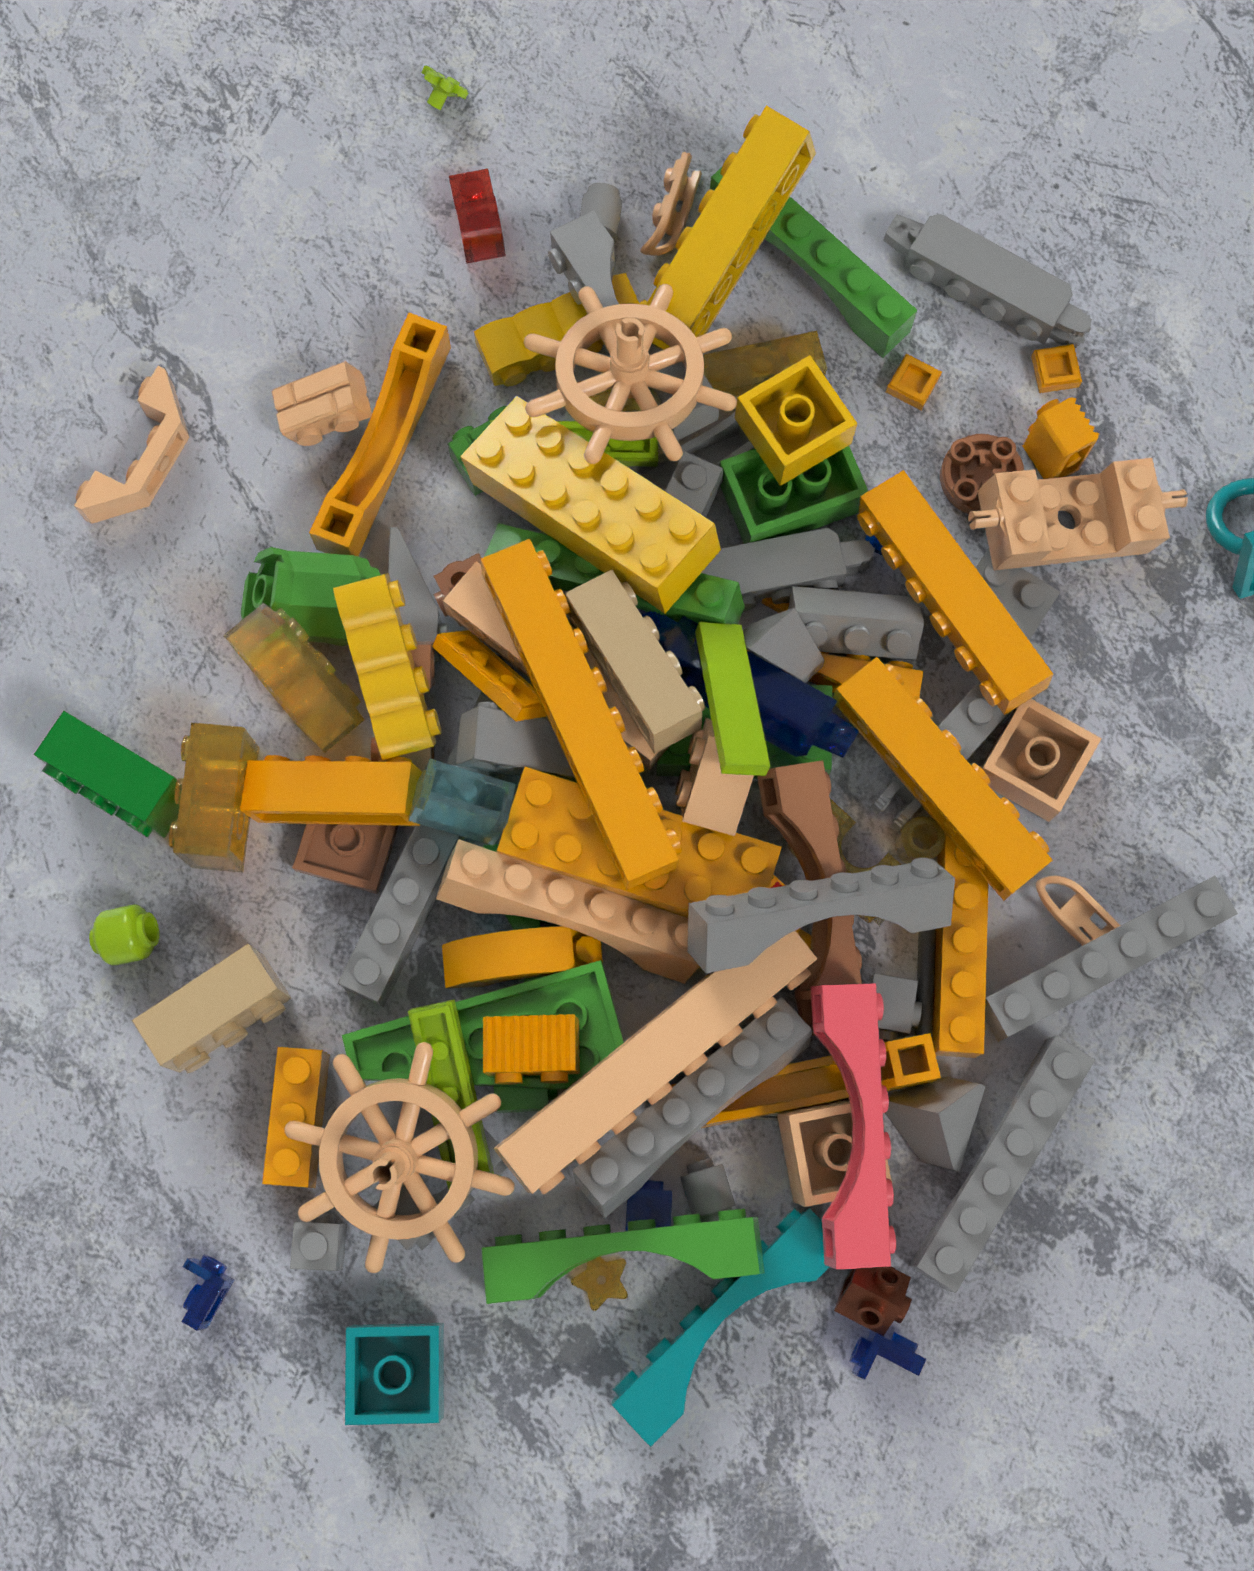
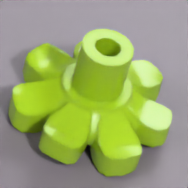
(442, 87)

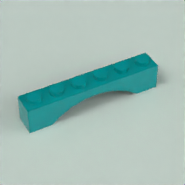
(658, 1393)

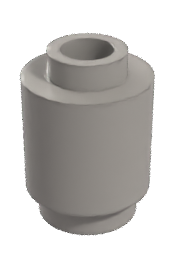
(606, 204)
(707, 1190)

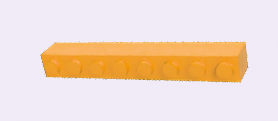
(579, 714)

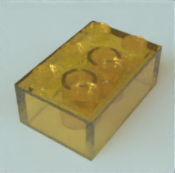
(296, 675)
(210, 825)

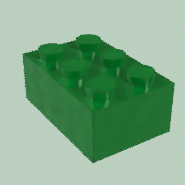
(109, 776)

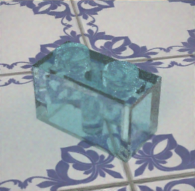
(462, 802)

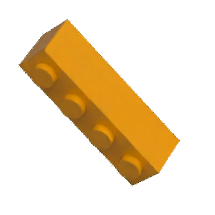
(330, 791)

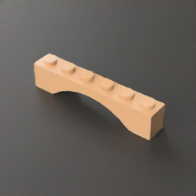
(504, 885)

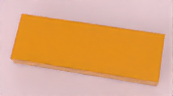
(490, 674)

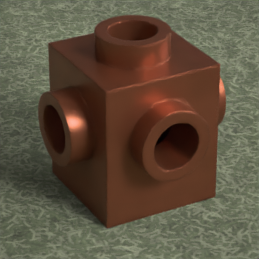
(874, 1297)

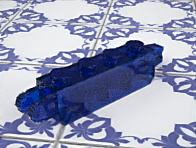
(790, 711)

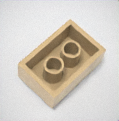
(212, 1010)

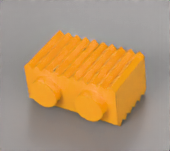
(1059, 438)
(531, 1047)

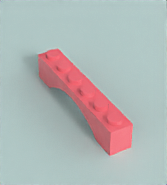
(857, 1220)

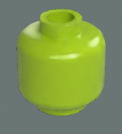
(124, 934)

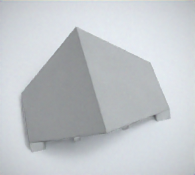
(785, 644)
(937, 1119)

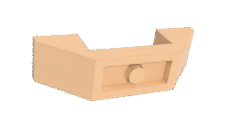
(107, 498)

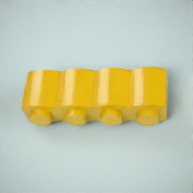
(503, 339)
(386, 666)

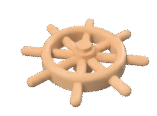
(629, 371)
(398, 1158)

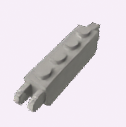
(989, 278)
(799, 560)
(971, 725)

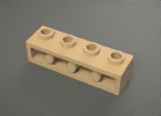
(635, 661)

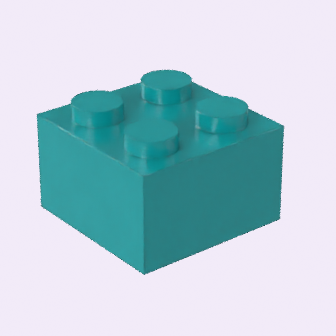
(394, 1374)

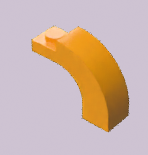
(516, 955)

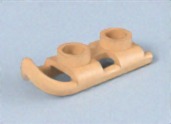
(664, 215)
(1076, 911)

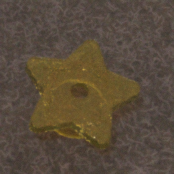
(610, 1289)

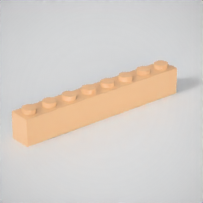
(647, 1062)

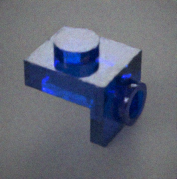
(650, 1203)
(896, 1350)

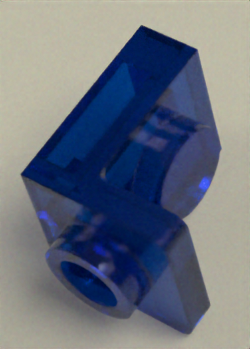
(205, 1299)

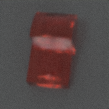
(477, 215)

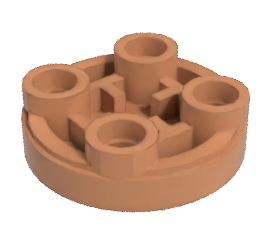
(972, 463)

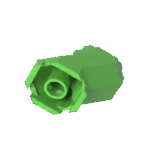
(304, 588)

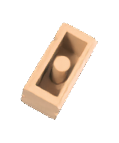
(322, 404)

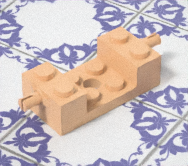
(1112, 512)

